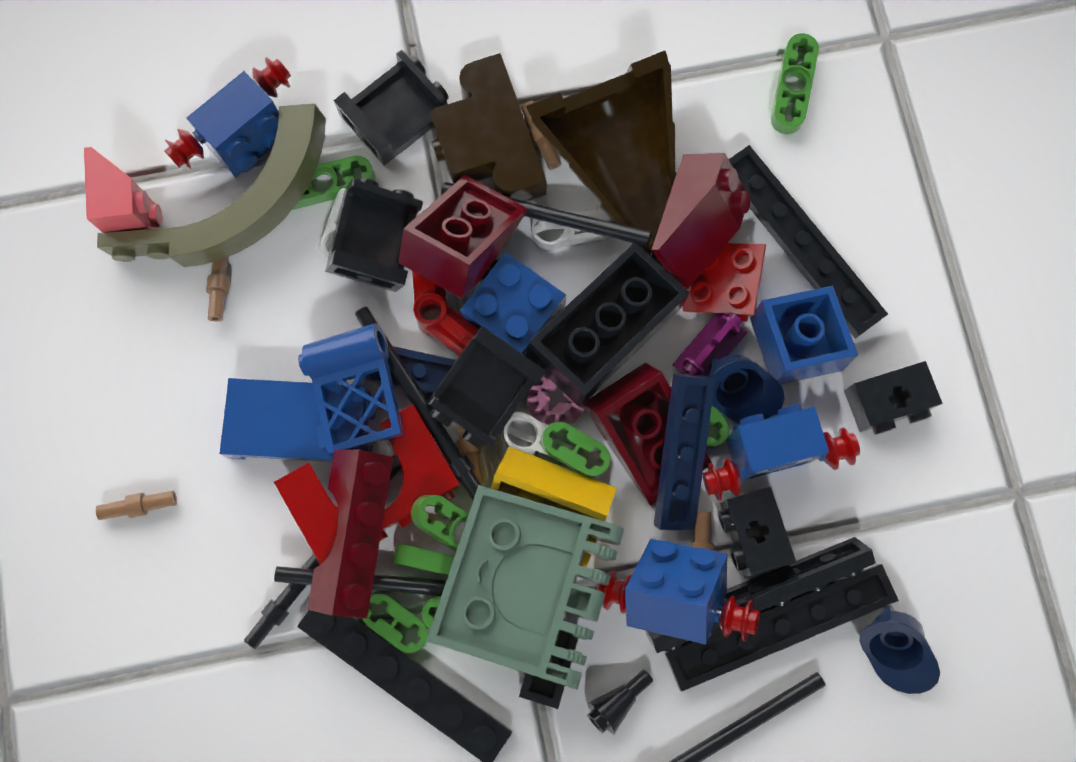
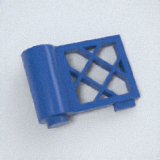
(343, 359)

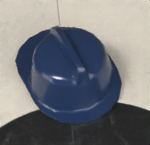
(744, 388)
(900, 652)

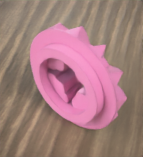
(539, 404)

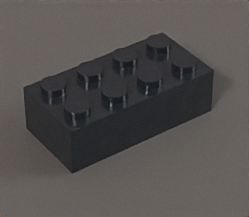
(606, 324)

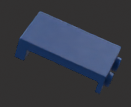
(281, 418)

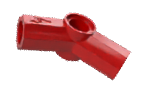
(449, 327)

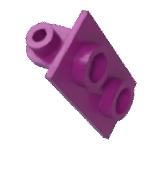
(716, 340)

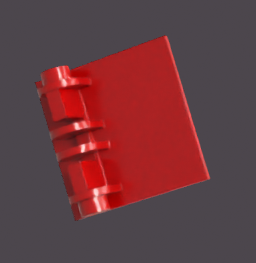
(729, 282)

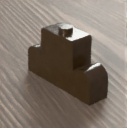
(488, 133)

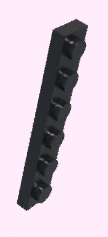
(805, 242)
(789, 581)
(783, 627)
(409, 683)

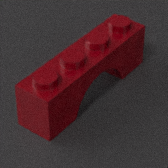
(346, 577)

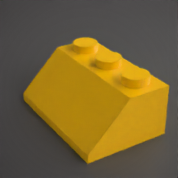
(554, 486)

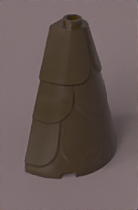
(619, 141)

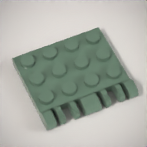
(518, 583)

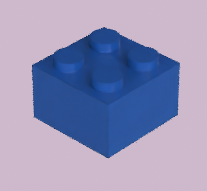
(513, 303)
(803, 335)

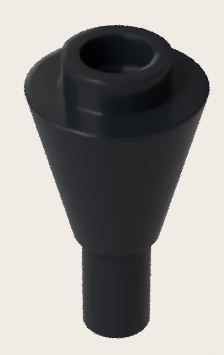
(611, 708)

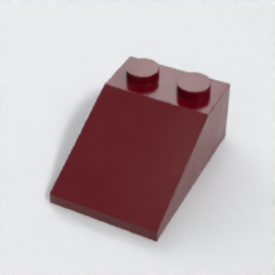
(700, 215)
(460, 235)
(634, 422)

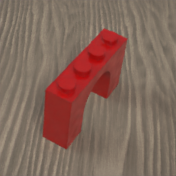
(422, 471)

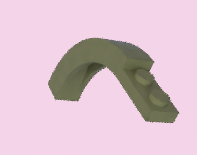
(252, 215)

